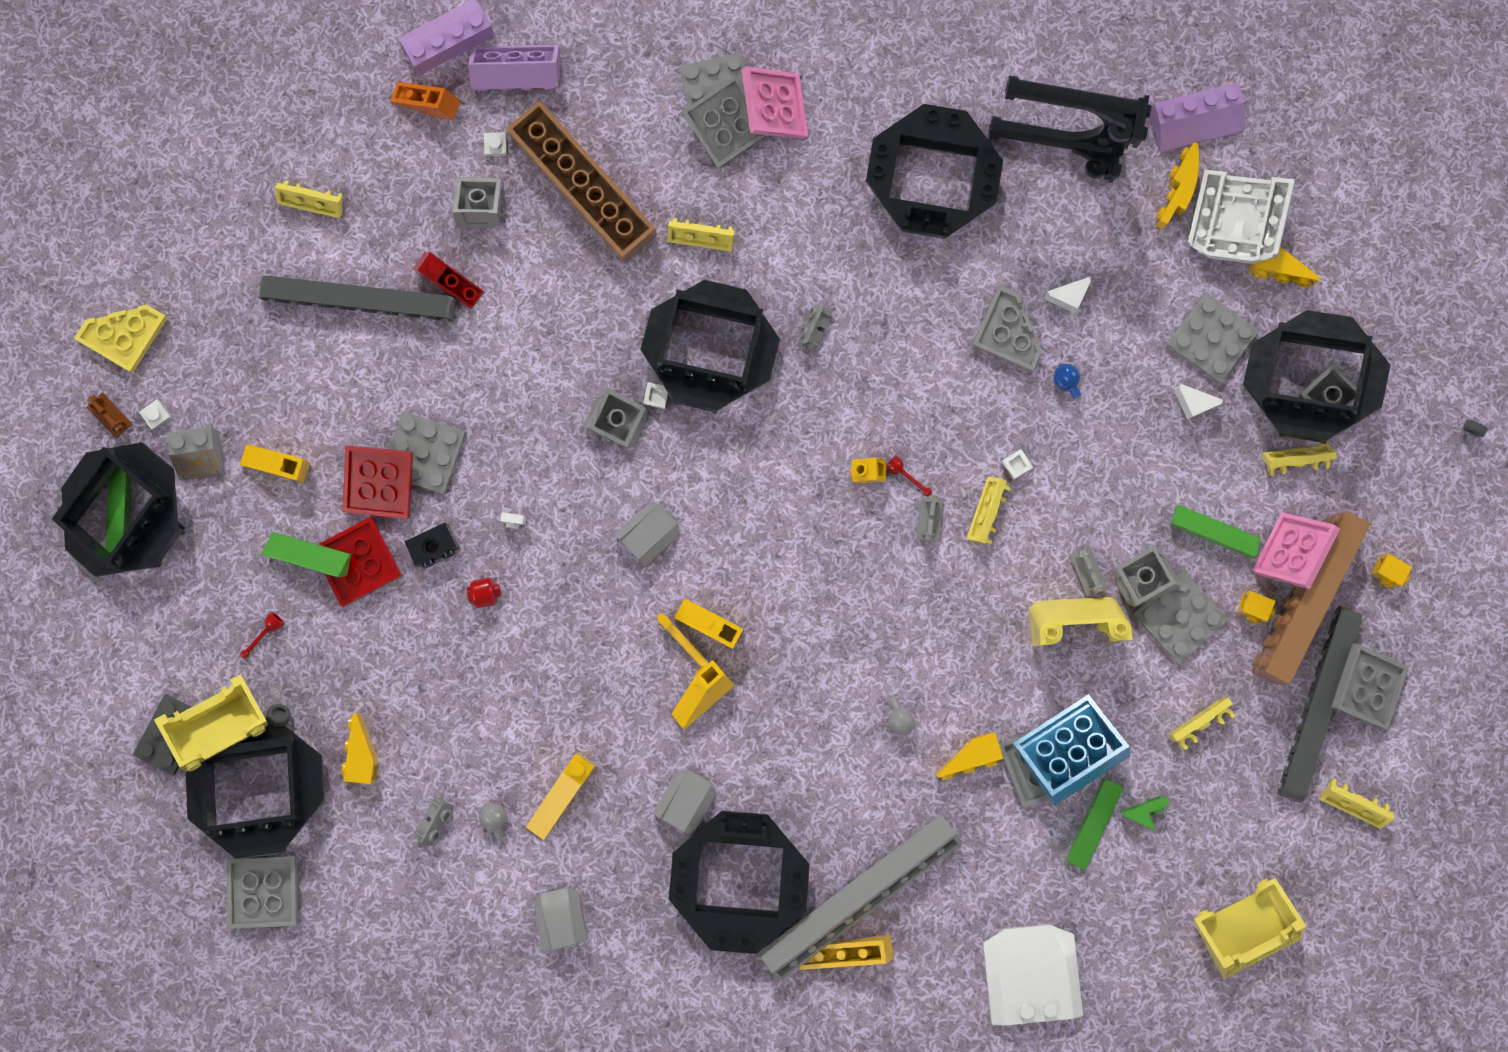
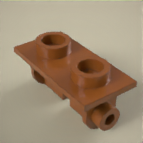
(108, 414)

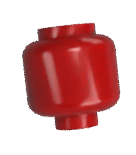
(483, 592)

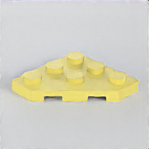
(123, 335)

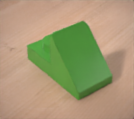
(1140, 812)

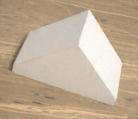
(1069, 295)
(1194, 401)

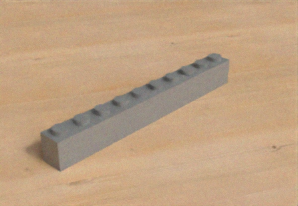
(859, 897)

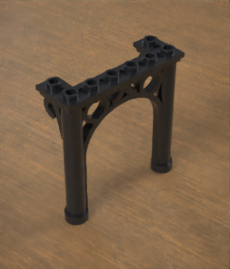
(1103, 145)

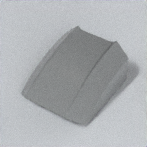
(477, 202)
(1330, 387)
(616, 418)
(648, 533)
(1145, 577)
(685, 801)
(560, 919)

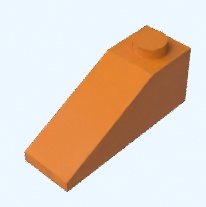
(426, 99)

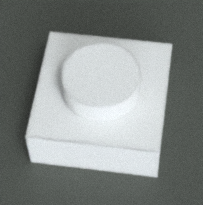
(495, 144)
(655, 396)
(155, 415)
(1017, 464)
(513, 520)

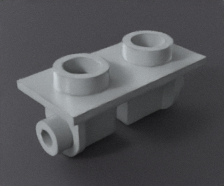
(818, 317)
(929, 518)
(1088, 571)
(429, 831)

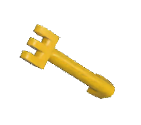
(681, 639)

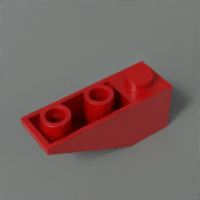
(447, 279)

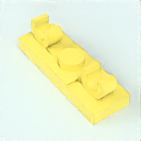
(309, 199)
(700, 235)
(1299, 457)
(987, 510)
(1201, 721)
(1356, 805)

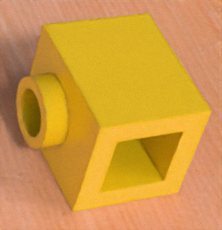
(868, 470)
(1391, 571)
(1256, 607)

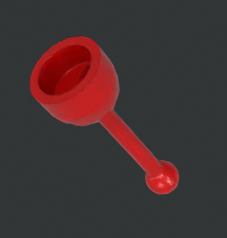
(896, 466)
(272, 623)

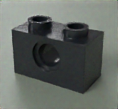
(419, 545)

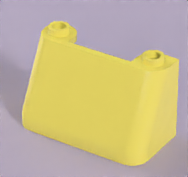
(1050, 615)
(212, 725)
(1250, 928)

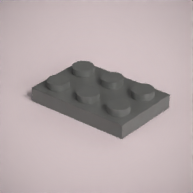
(152, 746)

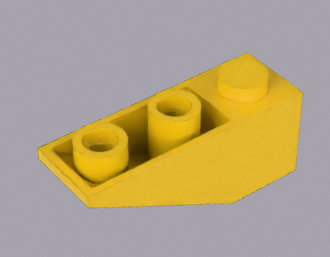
(1285, 269)
(275, 463)
(709, 623)
(701, 694)
(974, 753)
(361, 757)

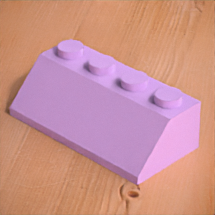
(447, 36)
(514, 67)
(1198, 117)

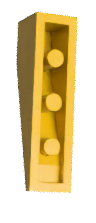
(560, 795)
(852, 953)

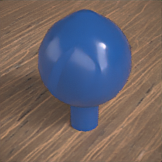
(1067, 378)

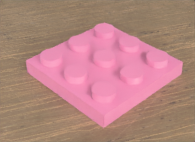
(774, 103)
(1296, 550)

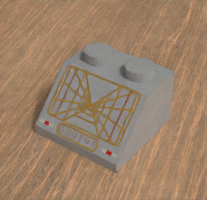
(195, 453)

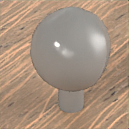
(900, 719)
(493, 818)

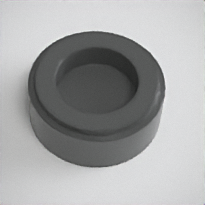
(1475, 428)
(278, 715)

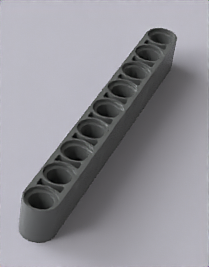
(357, 297)
(1318, 710)

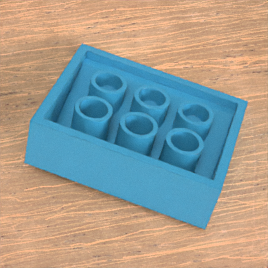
(1072, 749)

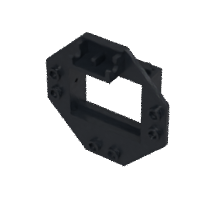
(942, 131)
(701, 386)
(1307, 417)
(150, 532)
(264, 835)
(732, 927)

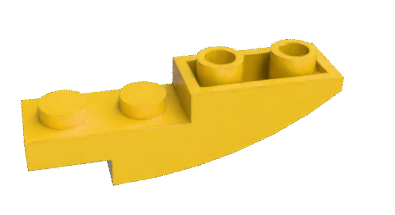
(1184, 181)

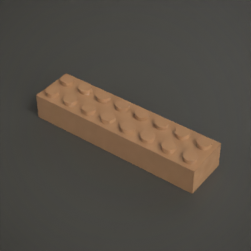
(581, 182)
(1307, 607)

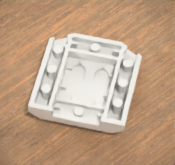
(1240, 217)
(1032, 975)

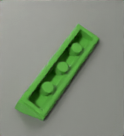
(118, 507)
(1215, 532)
(307, 555)
(1094, 823)

